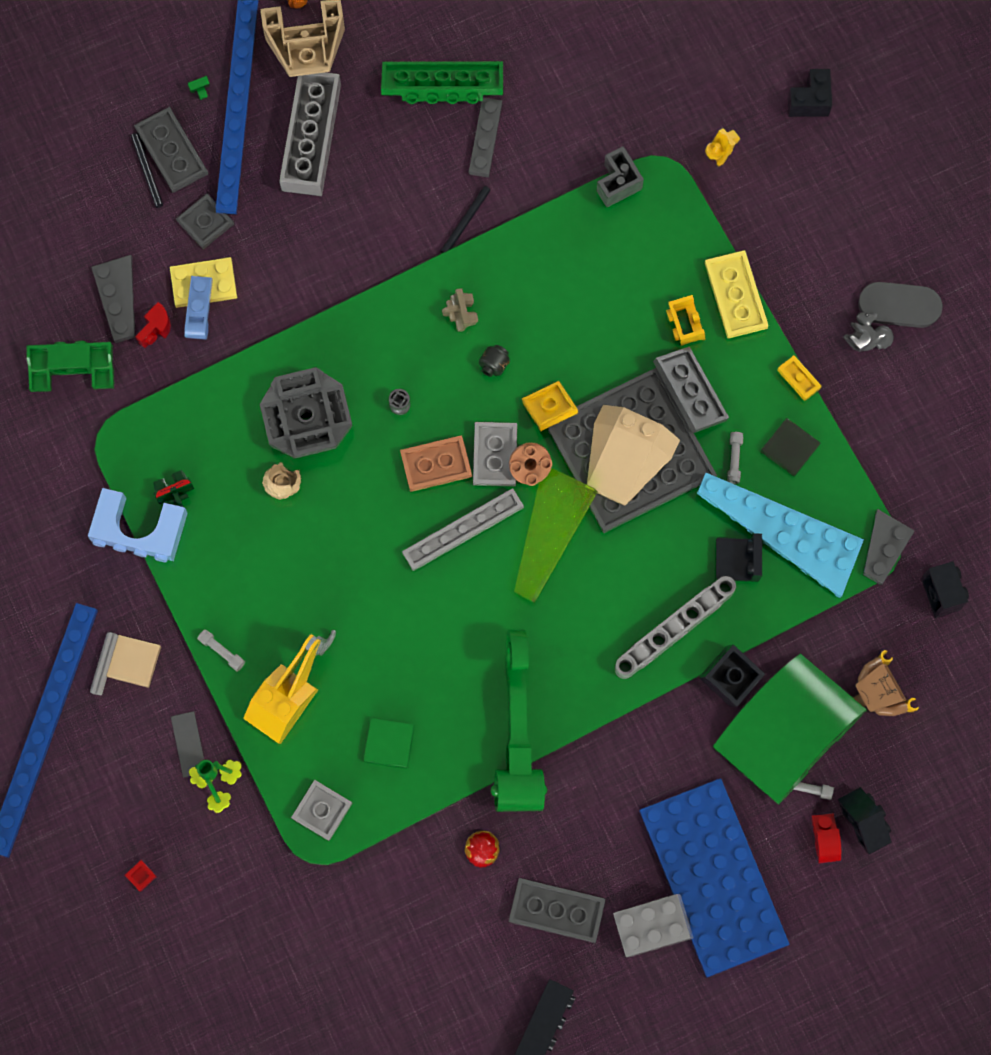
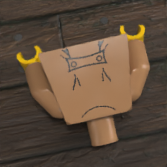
(880, 690)

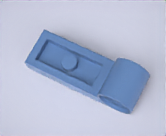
(198, 307)

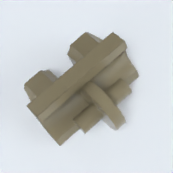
(457, 310)

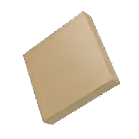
(133, 661)

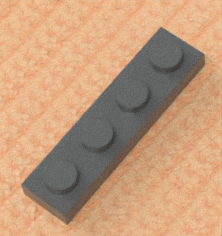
(485, 137)

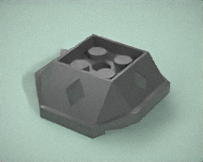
(299, 394)

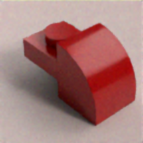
(157, 323)
(826, 838)

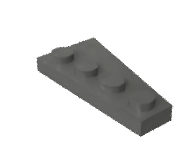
(116, 292)

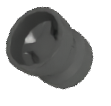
(399, 406)

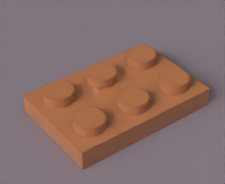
(436, 463)

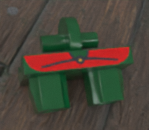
(174, 493)

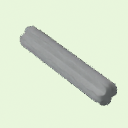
(103, 665)

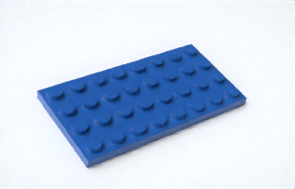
(716, 877)

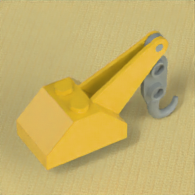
(286, 694)

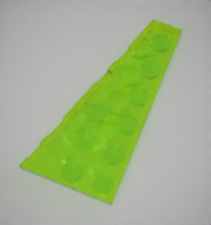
(554, 519)

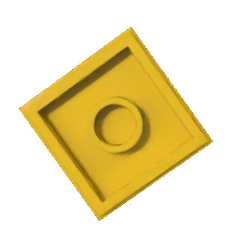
(549, 406)

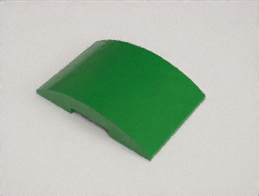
(788, 727)

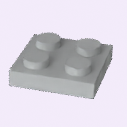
(321, 810)

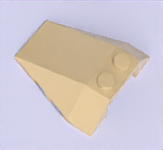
(627, 452)

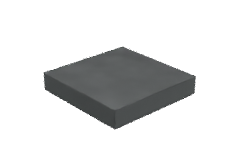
(203, 222)

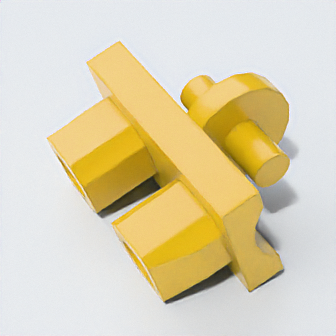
(722, 146)

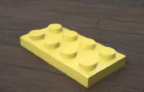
(736, 294)

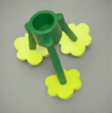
(206, 772)

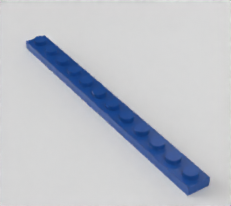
(237, 107)
(44, 725)

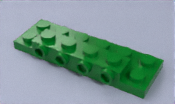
(442, 81)

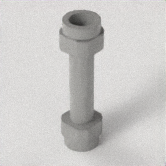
(734, 474)
(207, 639)
(825, 791)

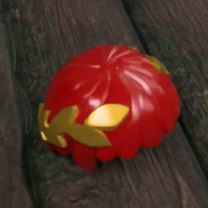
(482, 849)

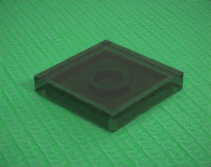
(790, 447)

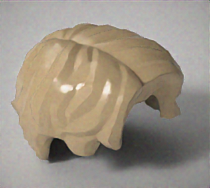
(281, 482)

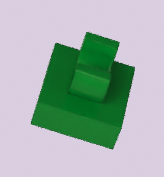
(199, 85)

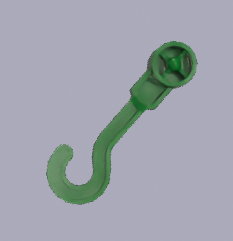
(518, 785)

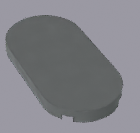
(901, 304)

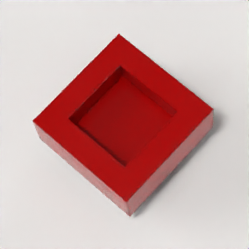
(140, 875)

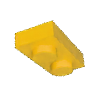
(799, 378)

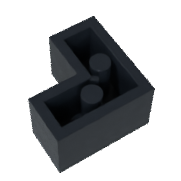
(814, 99)
(866, 819)

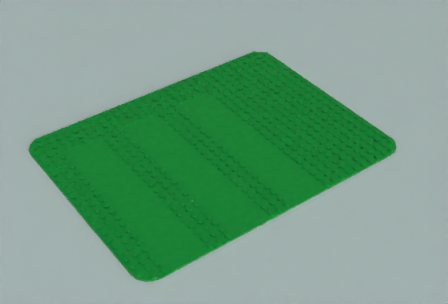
(575, 302)

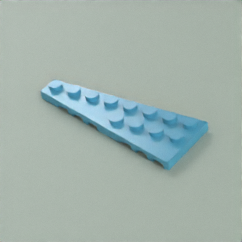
(805, 541)

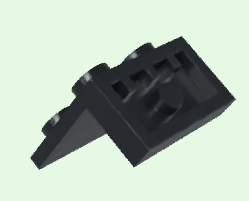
(739, 558)

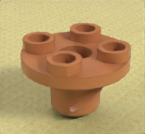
(530, 463)

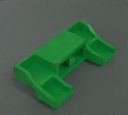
(70, 359)

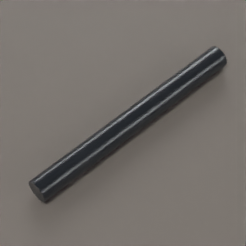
(147, 170)
(466, 219)

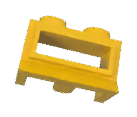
(688, 304)

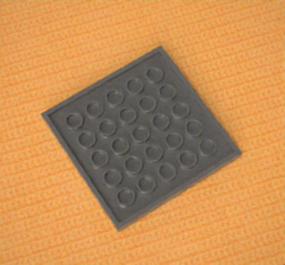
(651, 399)

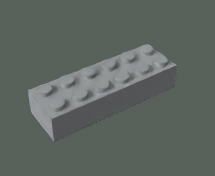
(310, 133)

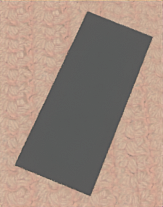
(187, 741)

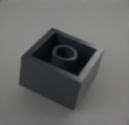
(945, 589)
(732, 675)

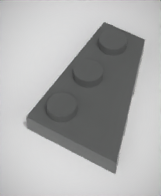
(885, 546)

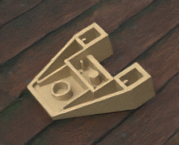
(305, 47)

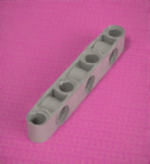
(675, 627)

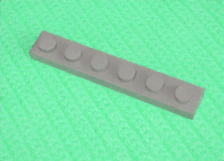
(462, 529)

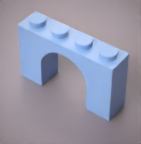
(160, 543)

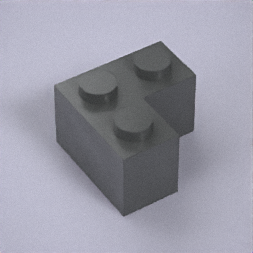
(623, 178)

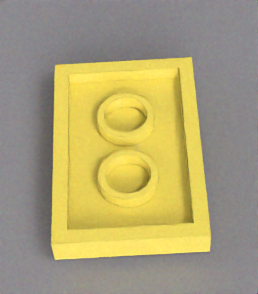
(219, 270)

